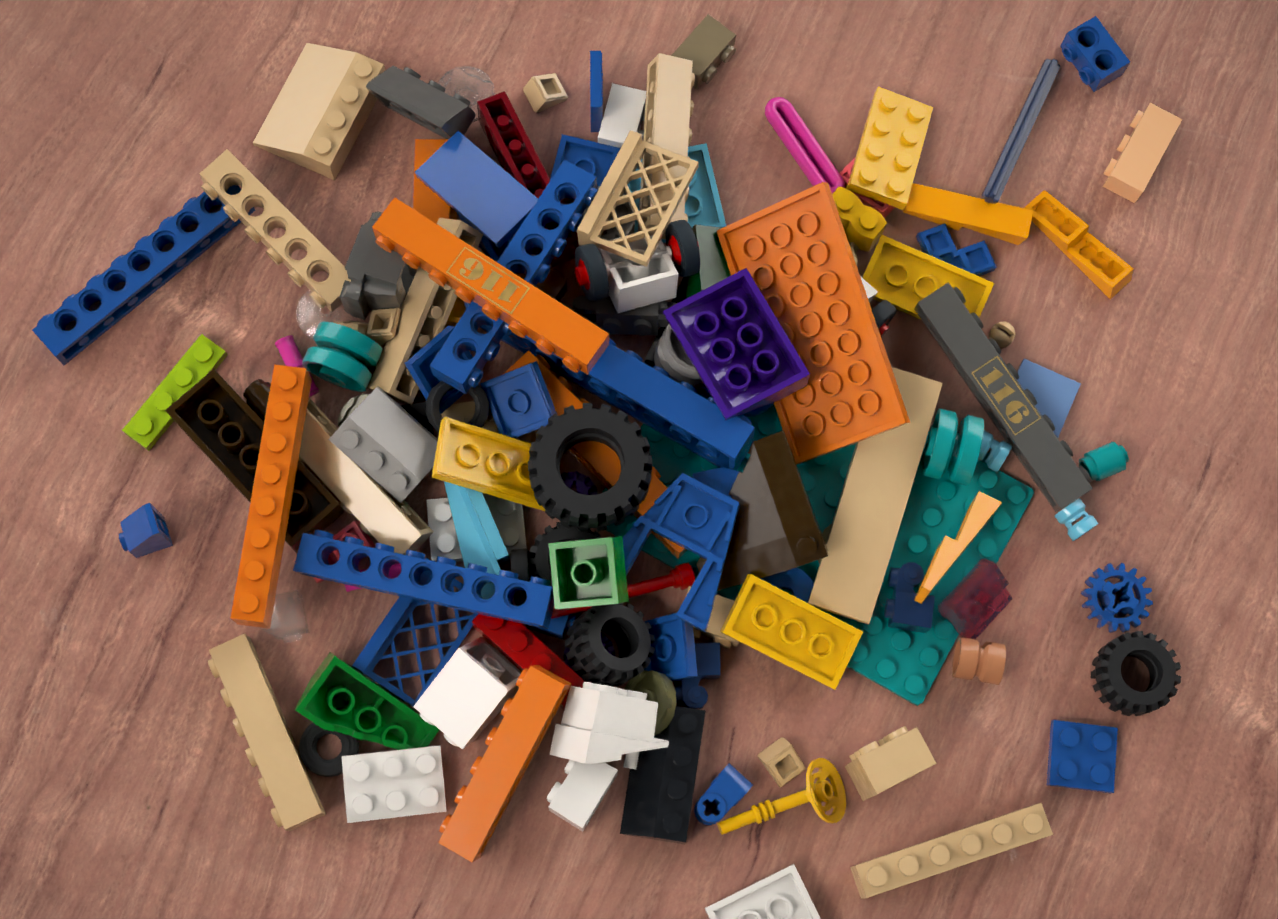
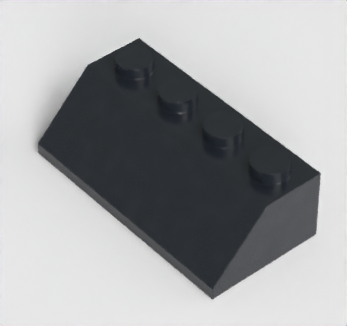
(664, 782)

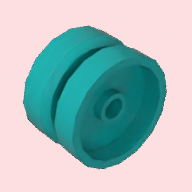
(342, 356)
(953, 446)

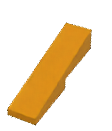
(960, 210)
(1082, 248)
(949, 550)

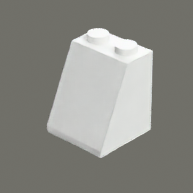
(468, 692)

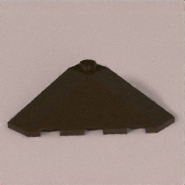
(774, 517)

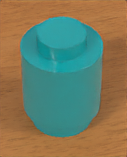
(1104, 461)

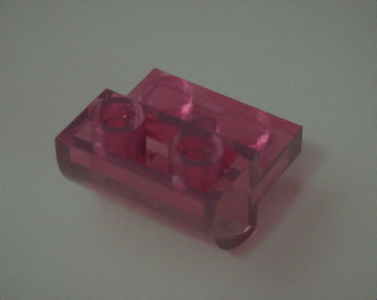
(976, 599)

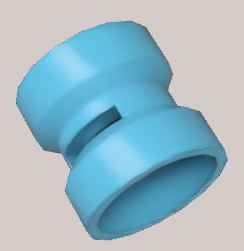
(996, 455)
(1072, 513)

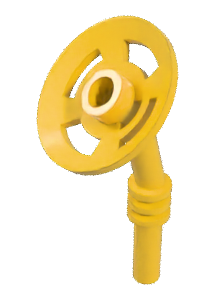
(814, 793)

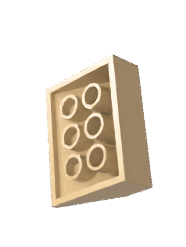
(320, 109)

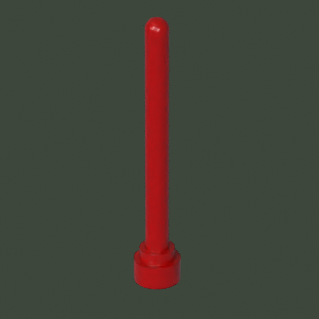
(680, 577)

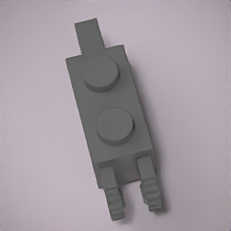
(638, 321)

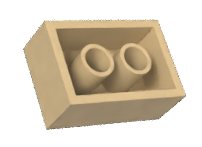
(895, 760)

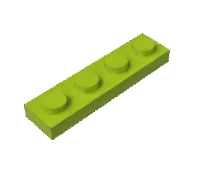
(152, 419)

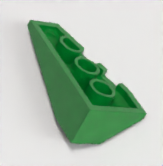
(354, 705)

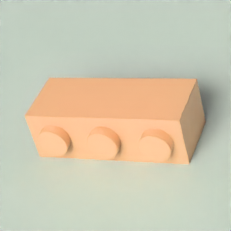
(1141, 152)

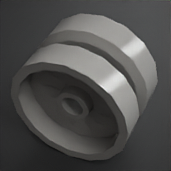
(673, 359)

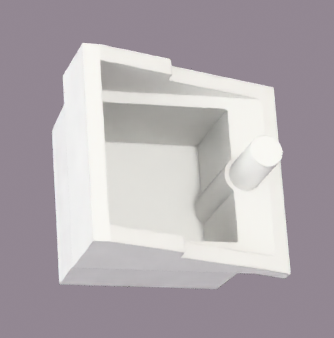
(604, 724)

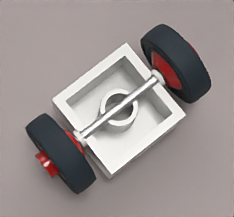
(631, 283)

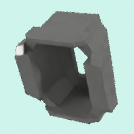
(376, 275)

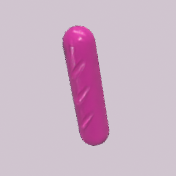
(802, 144)

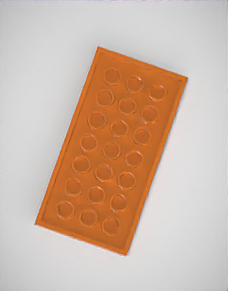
(818, 297)

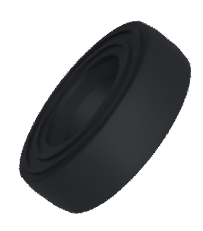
(520, 565)
(314, 762)

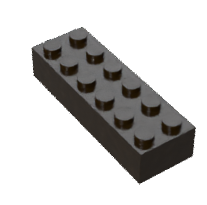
(231, 439)

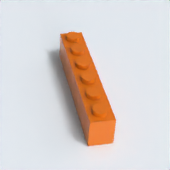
(504, 762)

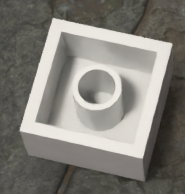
(581, 792)

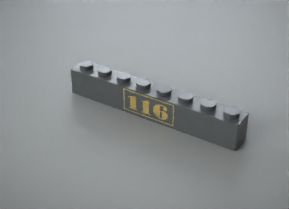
(1003, 397)

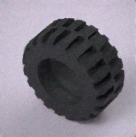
(582, 426)

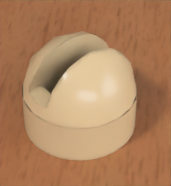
(1000, 337)

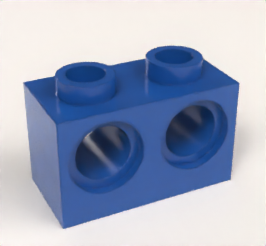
(1101, 51)

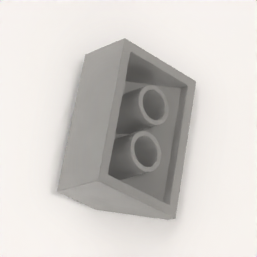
(387, 444)

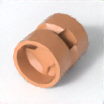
(983, 661)

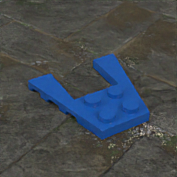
(697, 521)

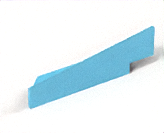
(476, 532)

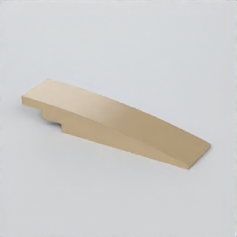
(874, 506)

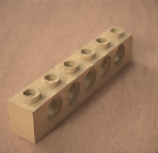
(229, 171)

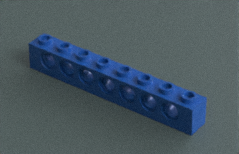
(567, 182)
(139, 284)
(316, 548)

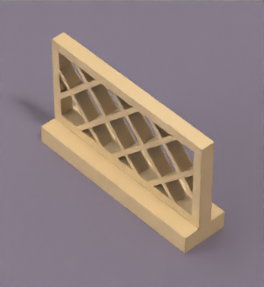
(611, 192)

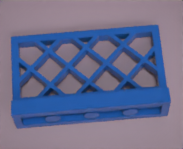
(393, 625)

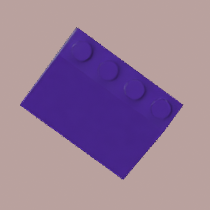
(737, 345)

